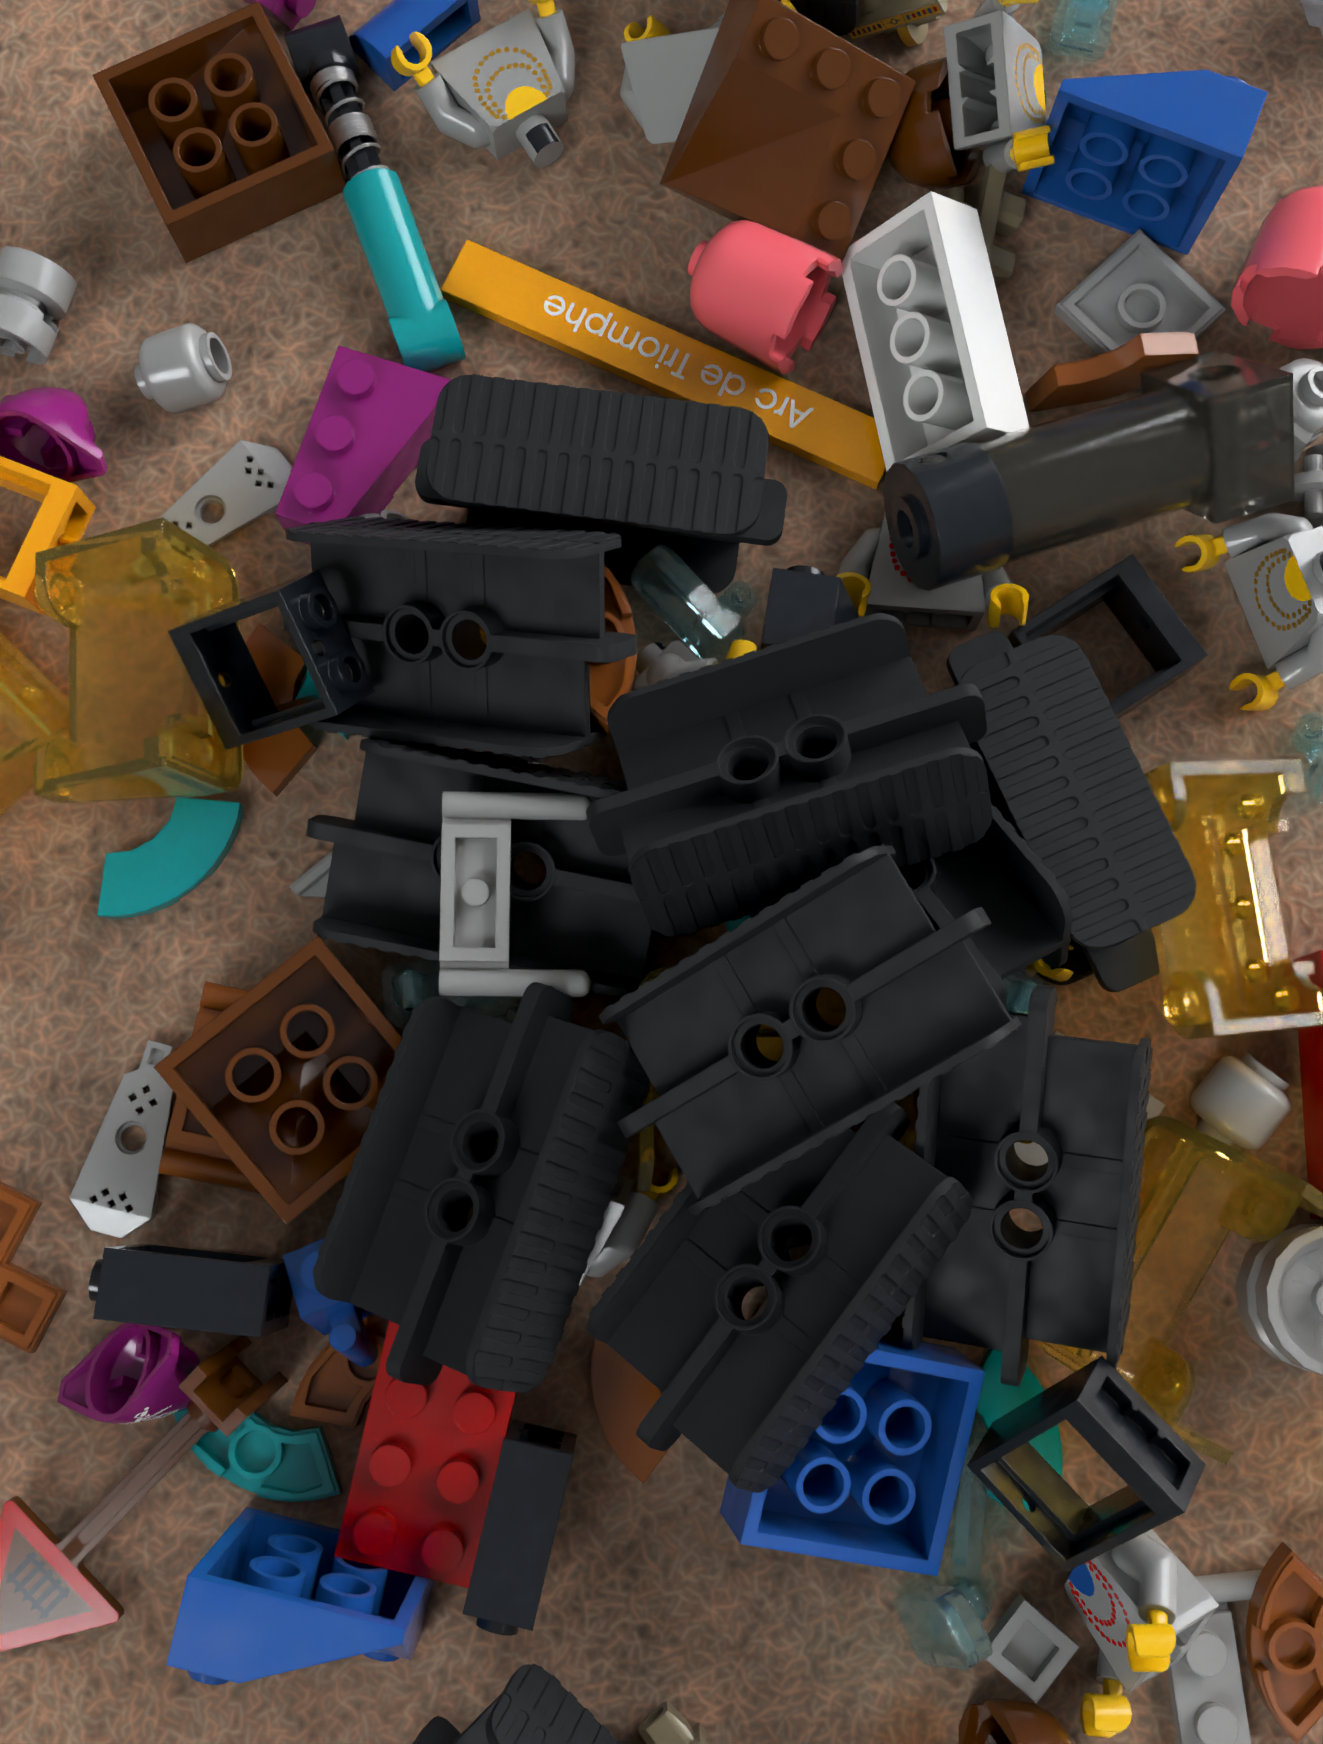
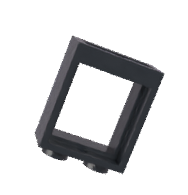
(1143, 615)
(243, 706)
(191, 1289)
(1123, 1431)
(519, 1528)

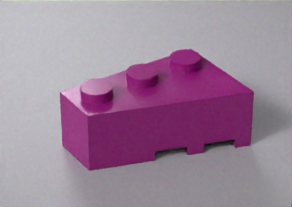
(359, 439)

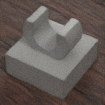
(1029, 1648)

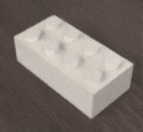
(931, 331)

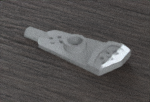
(235, 490)
(122, 1170)

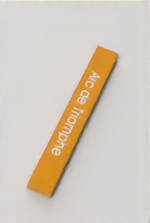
(663, 360)

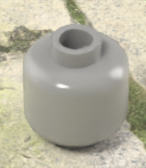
(183, 368)
(1241, 1102)

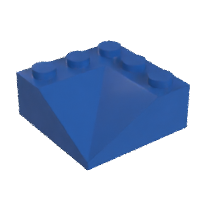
(1147, 150)
(877, 1470)
(283, 1602)

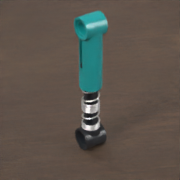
(376, 200)

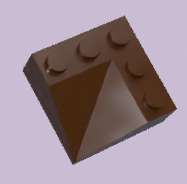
(787, 126)
(221, 131)
(289, 1077)

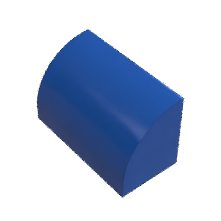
(437, 20)

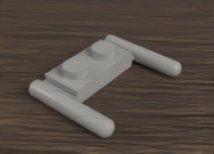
(478, 892)
(1208, 1680)

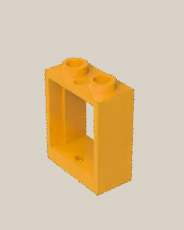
(58, 522)

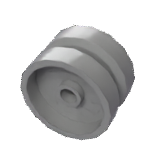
(1283, 1296)

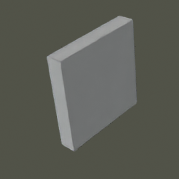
(1136, 294)

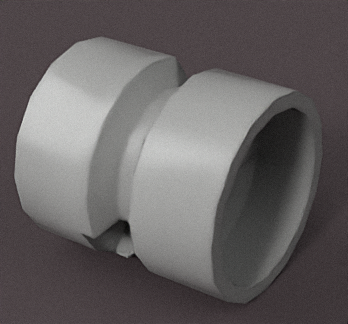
(31, 298)

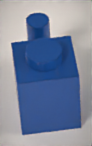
(328, 1316)

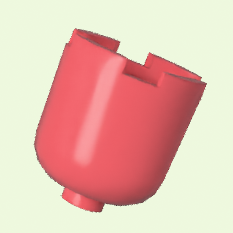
(1284, 272)
(762, 291)

